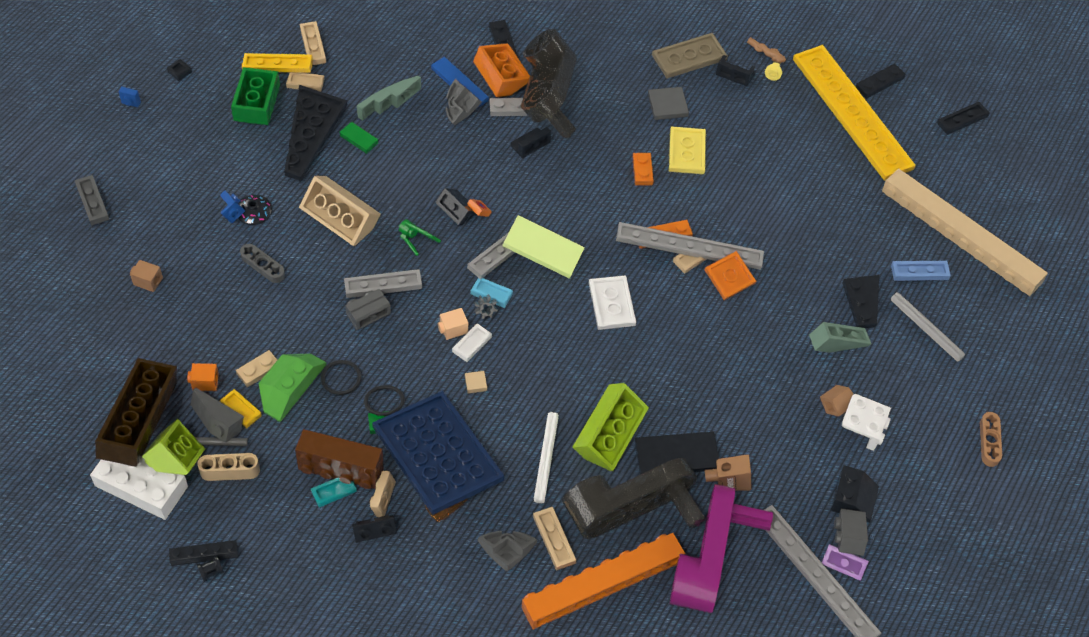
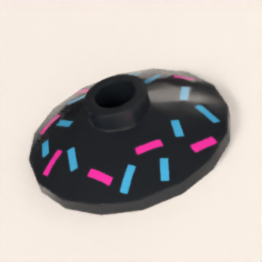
(259, 213)

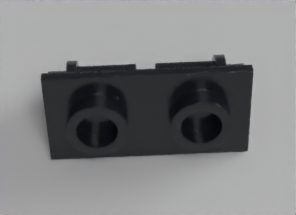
(369, 530)

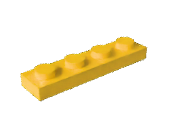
(279, 62)

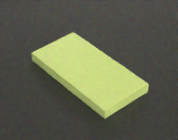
(543, 246)

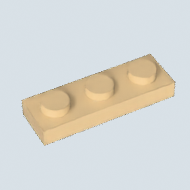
(312, 42)
(554, 538)

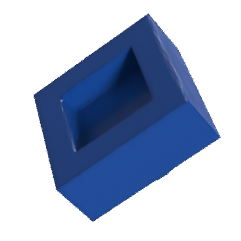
(129, 97)

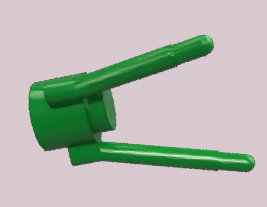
(410, 230)

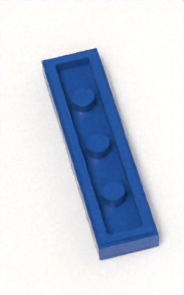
(449, 73)

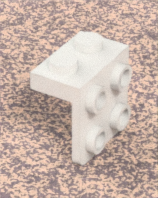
(867, 419)

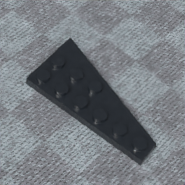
(312, 124)

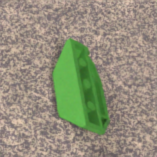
(287, 382)

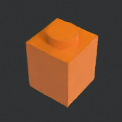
(203, 377)

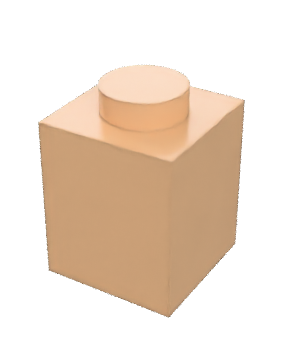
(453, 323)

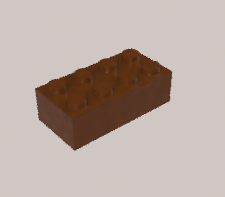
(339, 458)

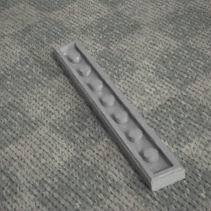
(686, 244)
(820, 578)

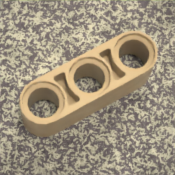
(221, 461)

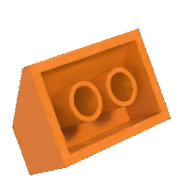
(501, 69)

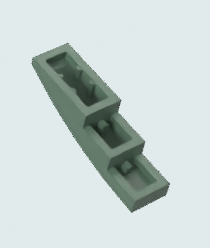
(391, 95)

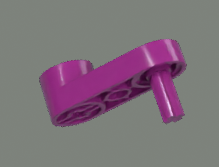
(699, 577)

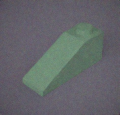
(837, 337)

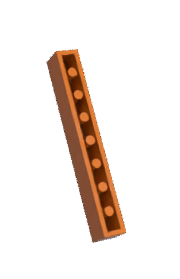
(601, 580)

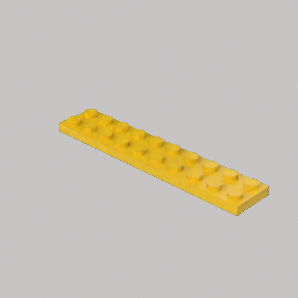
(853, 112)

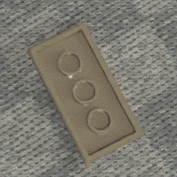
(689, 55)

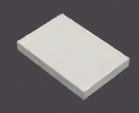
(612, 302)

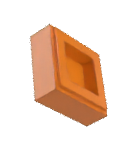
(479, 207)

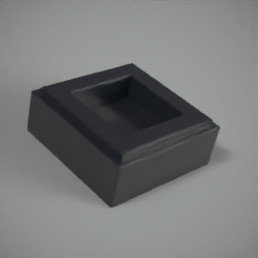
(179, 70)

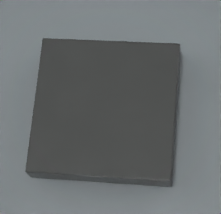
(668, 103)

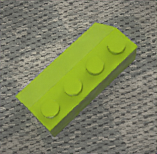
(605, 438)

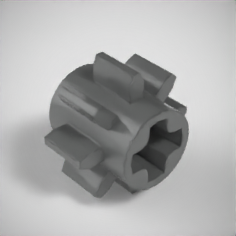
(485, 312)

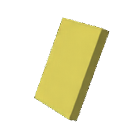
(687, 150)

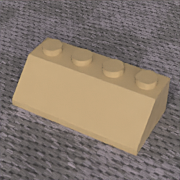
(339, 210)

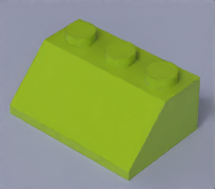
(174, 450)

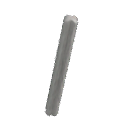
(928, 327)

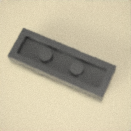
(91, 200)

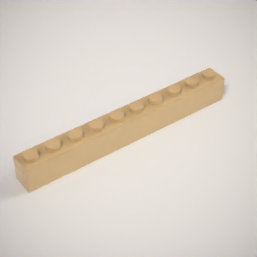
(964, 232)

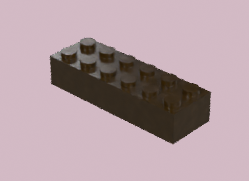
(136, 412)

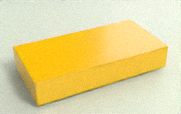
(241, 405)

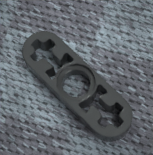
(263, 270)

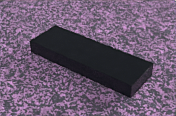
(963, 118)

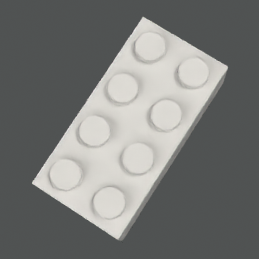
(141, 485)

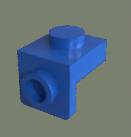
(233, 209)

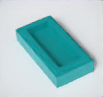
(332, 491)

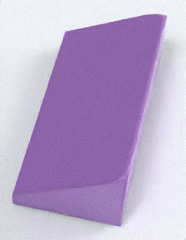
(845, 563)

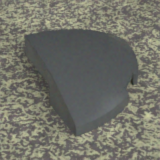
(461, 102)
(507, 548)

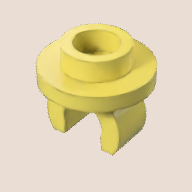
(773, 71)

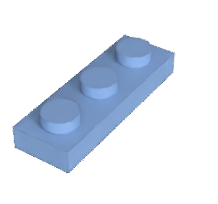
(920, 270)

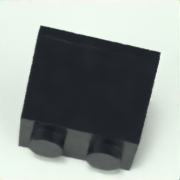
(855, 492)

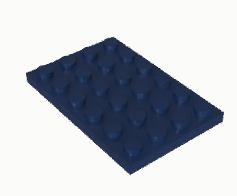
(438, 452)

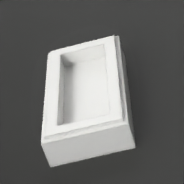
(472, 342)

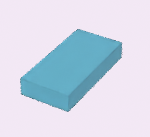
(500, 293)

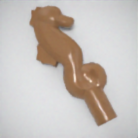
(772, 53)

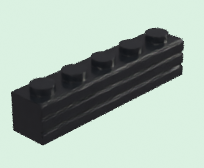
(203, 553)

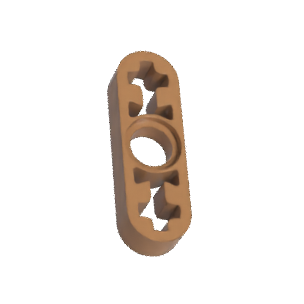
(986, 446)

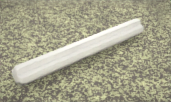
(546, 457)

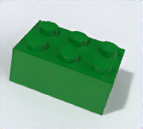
(255, 96)

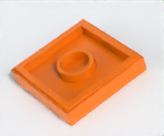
(730, 275)

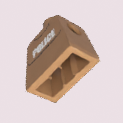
(732, 472)

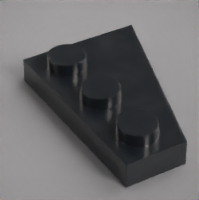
(863, 299)

